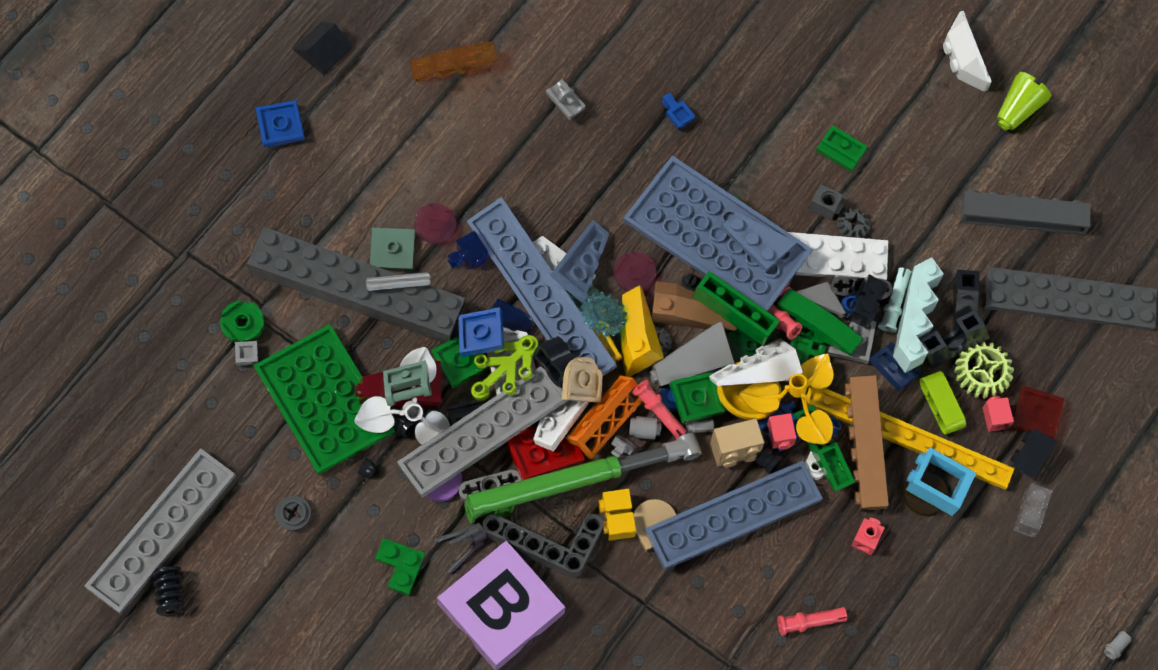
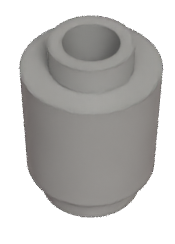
(644, 428)

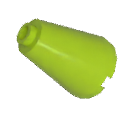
(1022, 101)

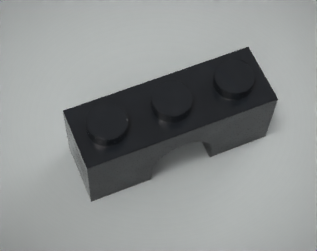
(968, 333)

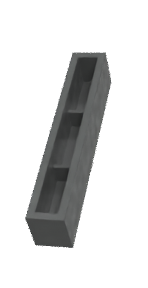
(1025, 212)

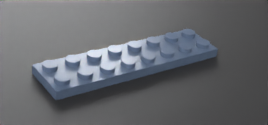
(733, 515)

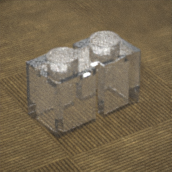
(1032, 515)

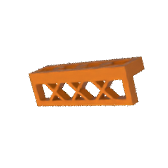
(600, 412)

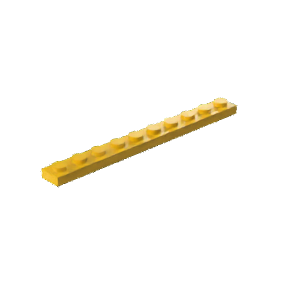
(916, 438)

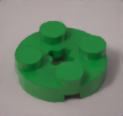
(242, 310)

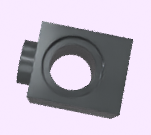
(826, 194)

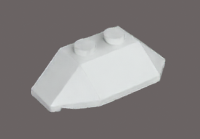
(965, 55)

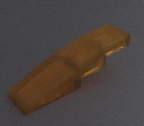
(454, 60)

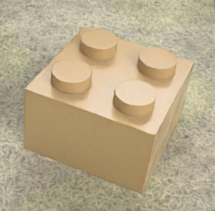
(737, 443)

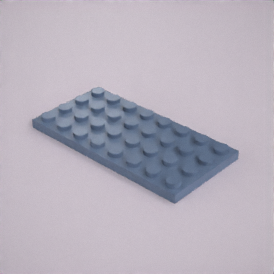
(685, 218)

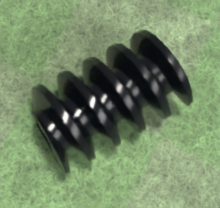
(167, 591)

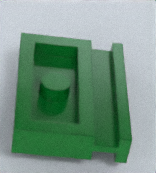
(841, 148)

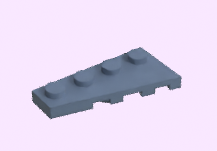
(580, 262)

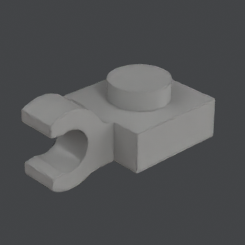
(623, 446)

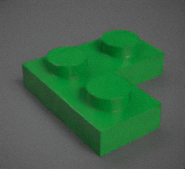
(406, 564)

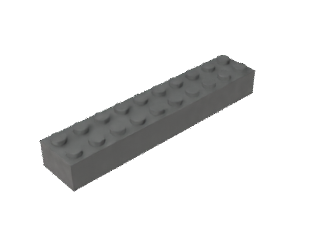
(343, 283)

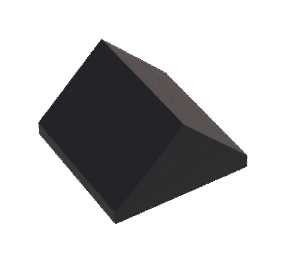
(323, 46)

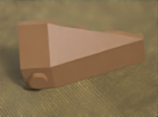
(678, 307)

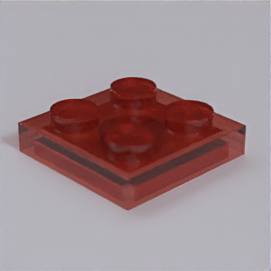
(1037, 411)

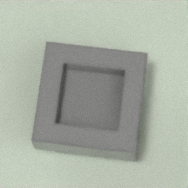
(246, 353)

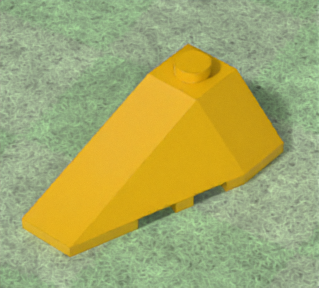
(638, 337)

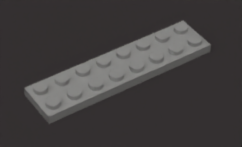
(480, 432)
(160, 531)

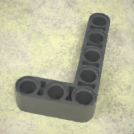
(547, 546)

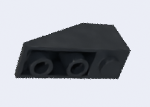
(965, 293)

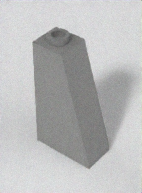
(697, 356)

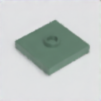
(392, 249)

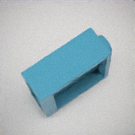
(933, 496)

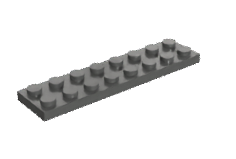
(1070, 298)

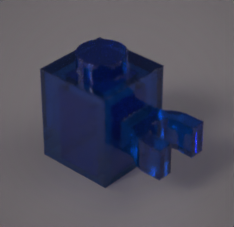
(470, 250)

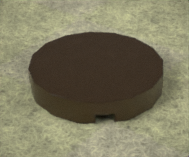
(919, 505)

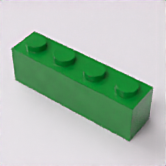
(736, 308)

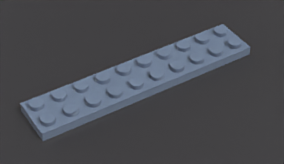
(531, 281)

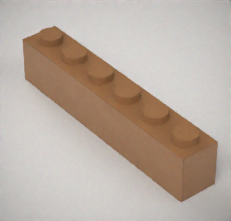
(867, 443)

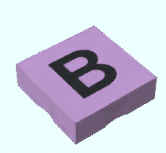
(501, 605)

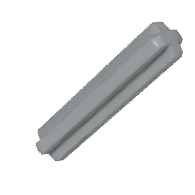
(398, 281)

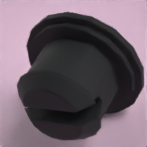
(690, 282)

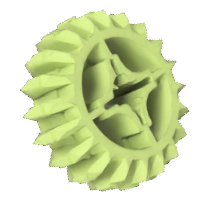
(998, 362)

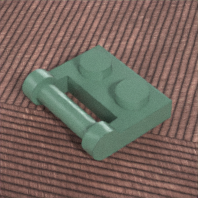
(406, 377)

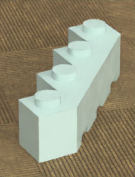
(914, 323)

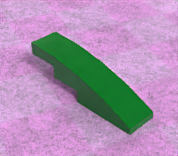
(821, 322)
(829, 459)

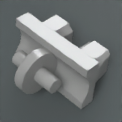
(565, 99)

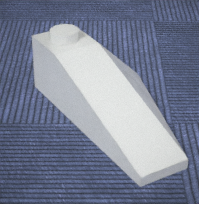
(772, 363)

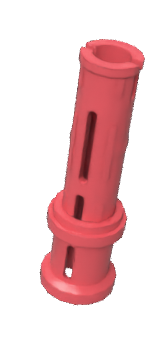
(786, 323)
(654, 402)
(801, 622)

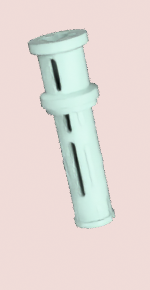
(892, 309)

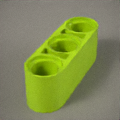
(942, 402)

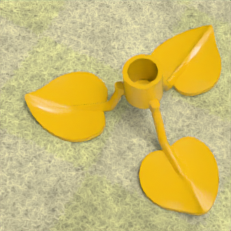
(817, 374)

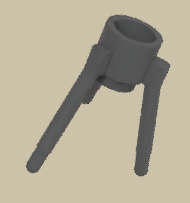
(472, 534)

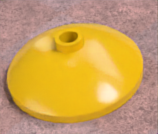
(731, 399)

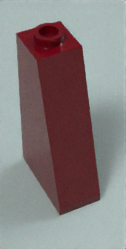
(373, 385)

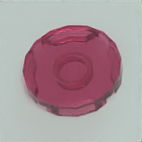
(435, 223)
(635, 270)

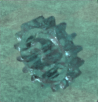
(603, 314)

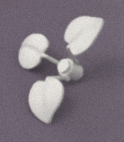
(377, 416)

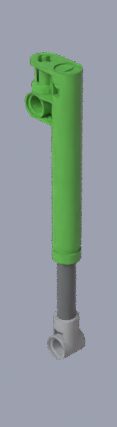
(503, 499)

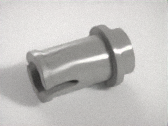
(700, 426)
(1117, 645)

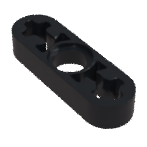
(845, 279)

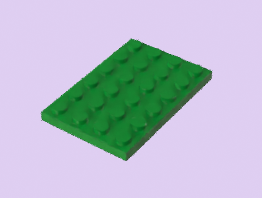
(316, 395)

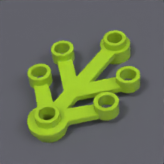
(506, 364)

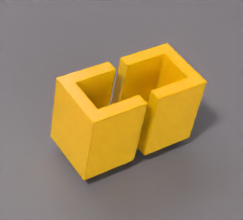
(618, 515)

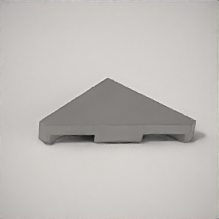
(824, 297)

